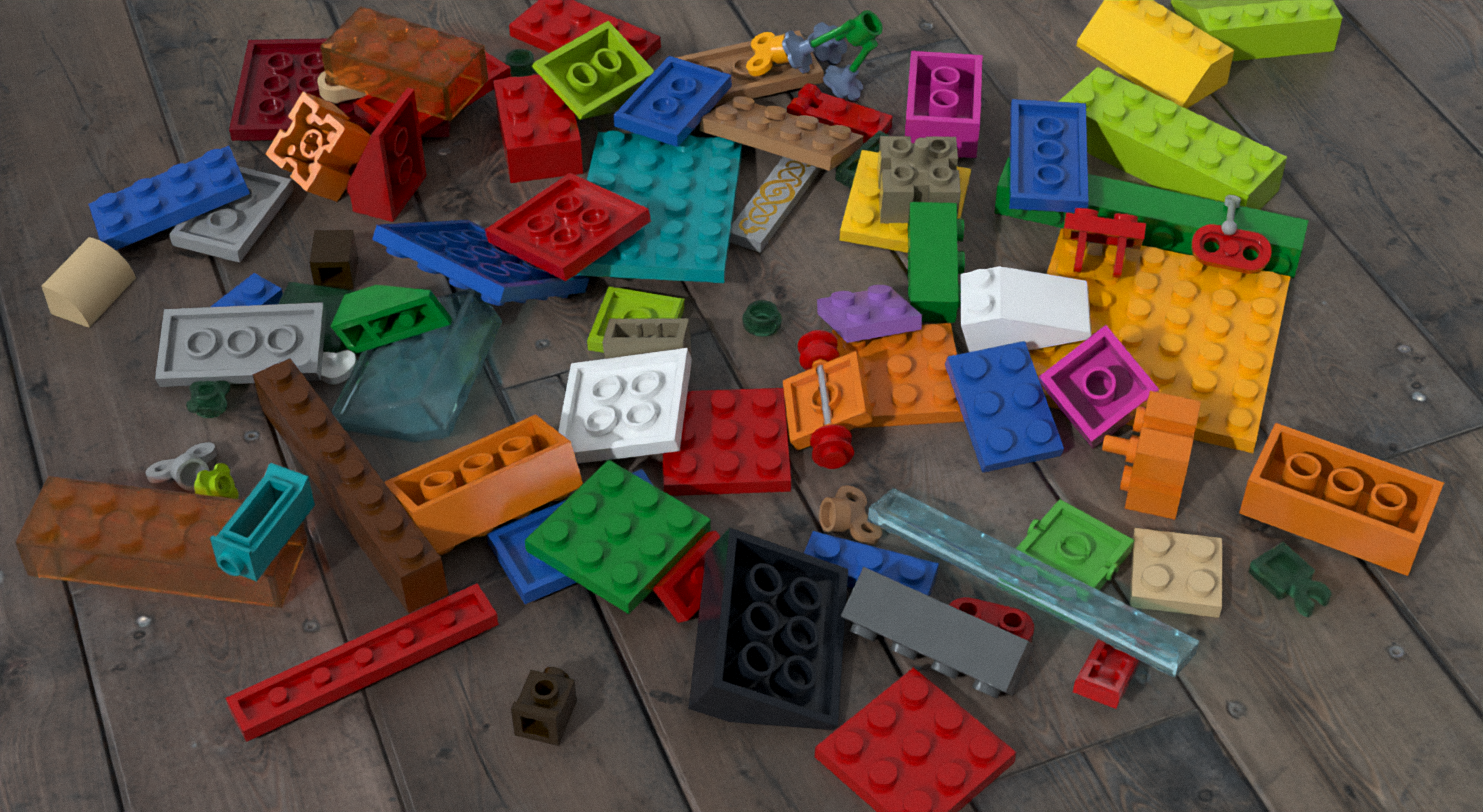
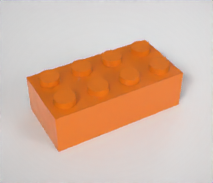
(488, 482)
(1341, 498)

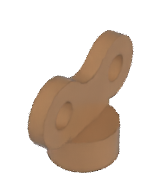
(842, 514)

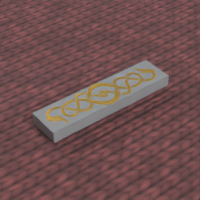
(772, 203)

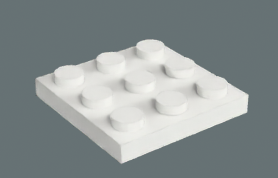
(626, 405)

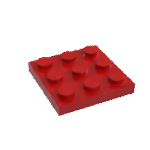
(568, 226)
(731, 444)
(915, 750)

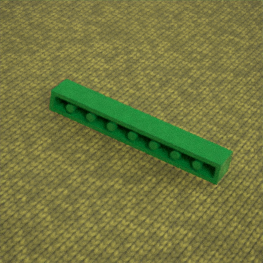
(1174, 218)

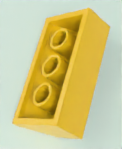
(1157, 50)

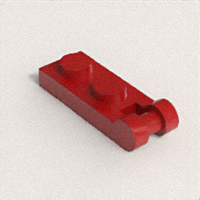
(837, 111)

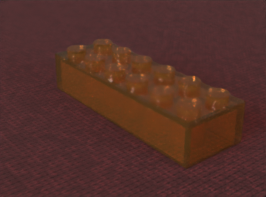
(144, 542)

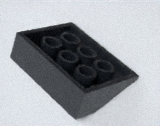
(769, 635)

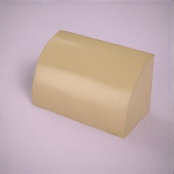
(87, 283)

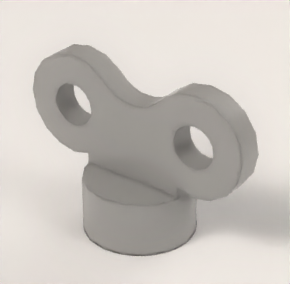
(183, 468)

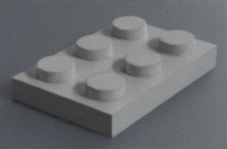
(236, 226)

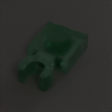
(1288, 574)

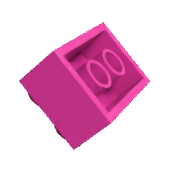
(945, 98)

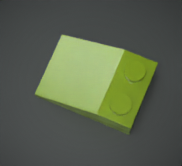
(594, 71)

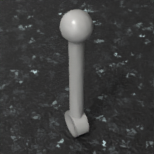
(1229, 226)

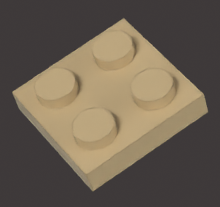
(1176, 572)

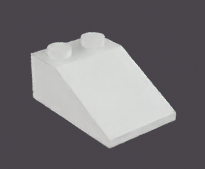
(1022, 305)

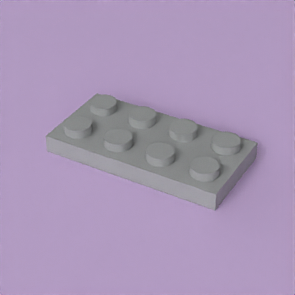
(239, 342)

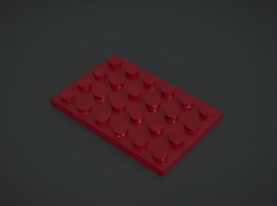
(272, 82)

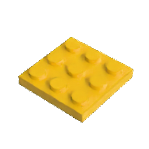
(862, 213)

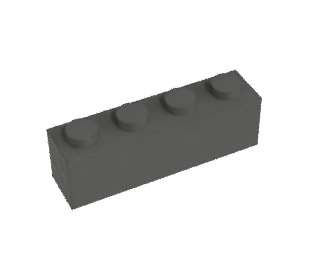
(937, 631)

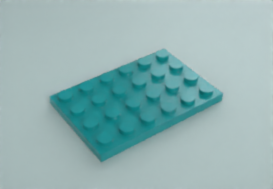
(688, 200)

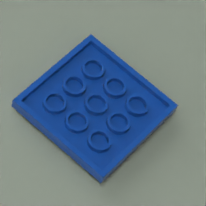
(471, 262)

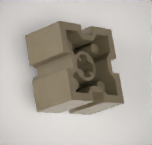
(916, 174)

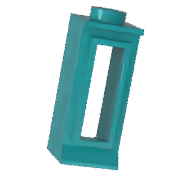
(263, 523)

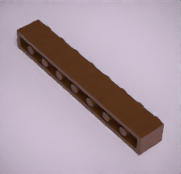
(351, 486)

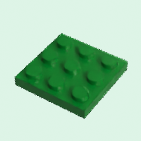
(617, 536)

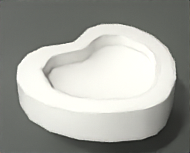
(337, 366)

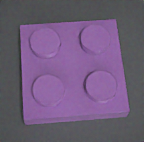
(868, 313)

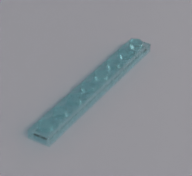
(1035, 582)

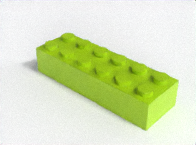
(1172, 144)

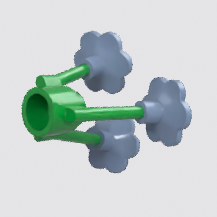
(829, 44)

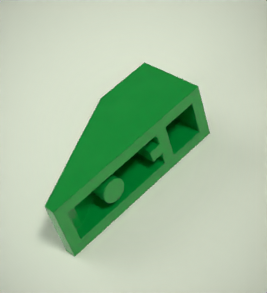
(386, 315)

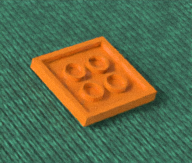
(908, 376)

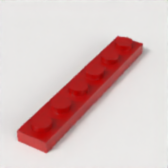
(361, 662)

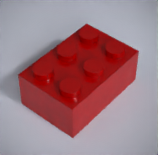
(536, 130)

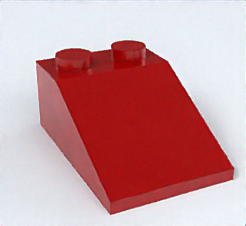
(390, 163)

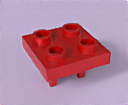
(1120, 232)

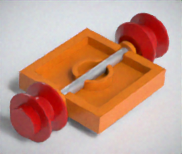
(826, 400)

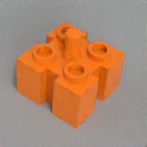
(319, 147)
(1158, 454)

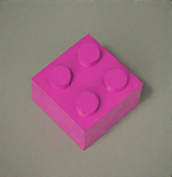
(1098, 386)

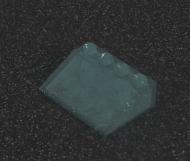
(420, 382)

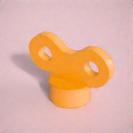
(766, 53)

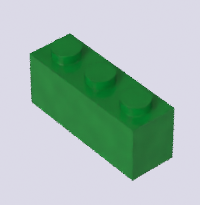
(935, 260)

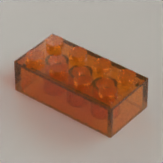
(390, 54)

